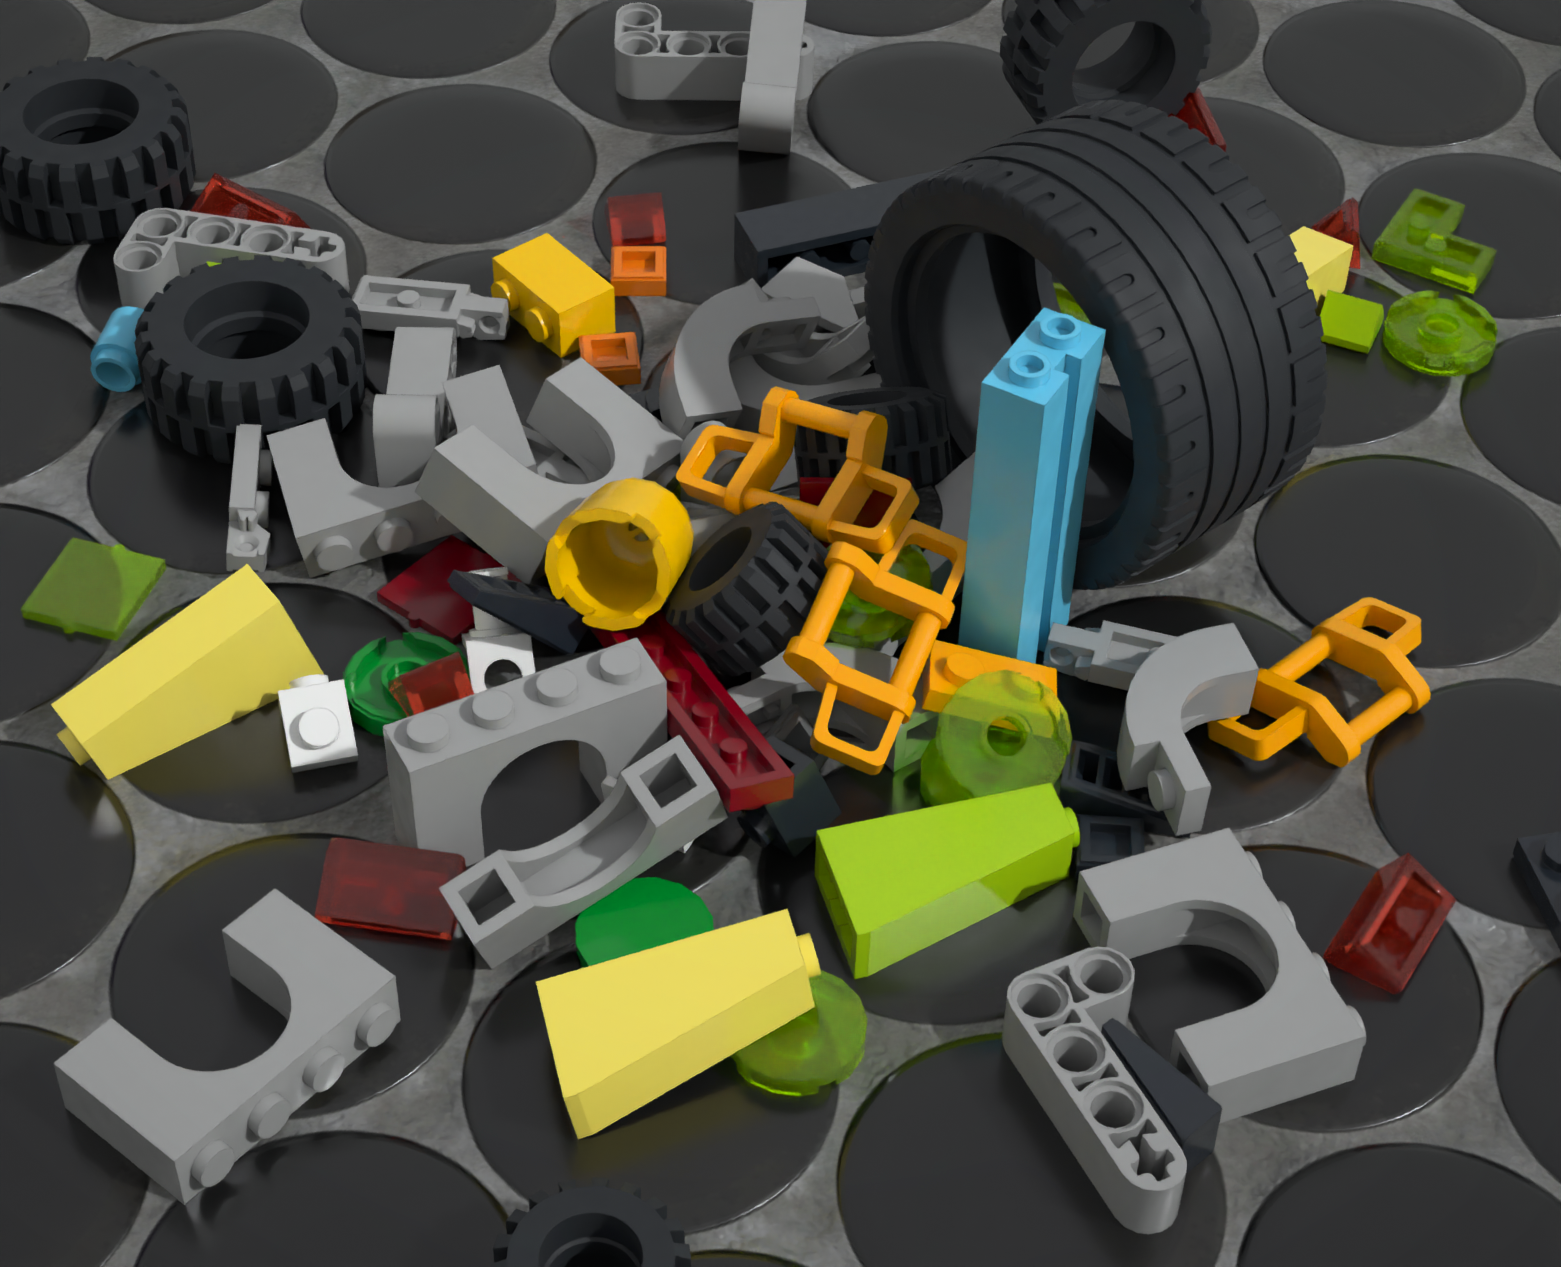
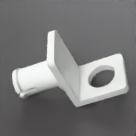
(495, 641)

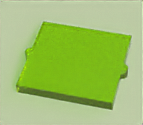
(94, 589)

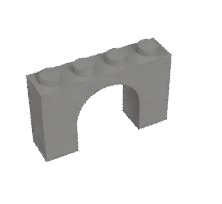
(518, 511)
(352, 522)
(453, 752)
(1216, 897)
(195, 1124)

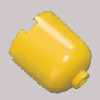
(620, 553)

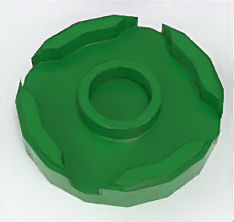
(379, 663)
(638, 918)

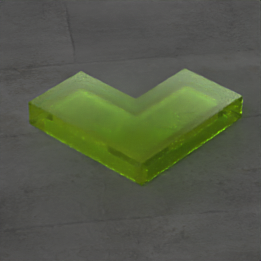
(1423, 243)

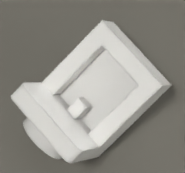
(317, 723)

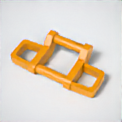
(771, 450)
(892, 701)
(1309, 712)

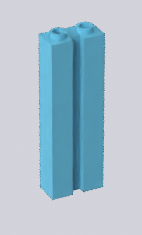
(1030, 486)

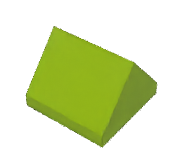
(1350, 321)

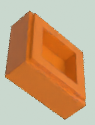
(638, 270)
(613, 356)

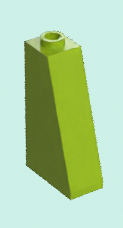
(939, 869)

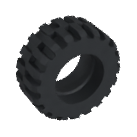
(1151, 67)
(91, 149)
(249, 348)

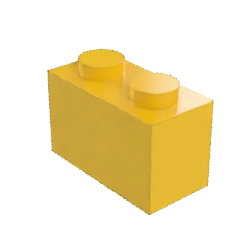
(553, 294)

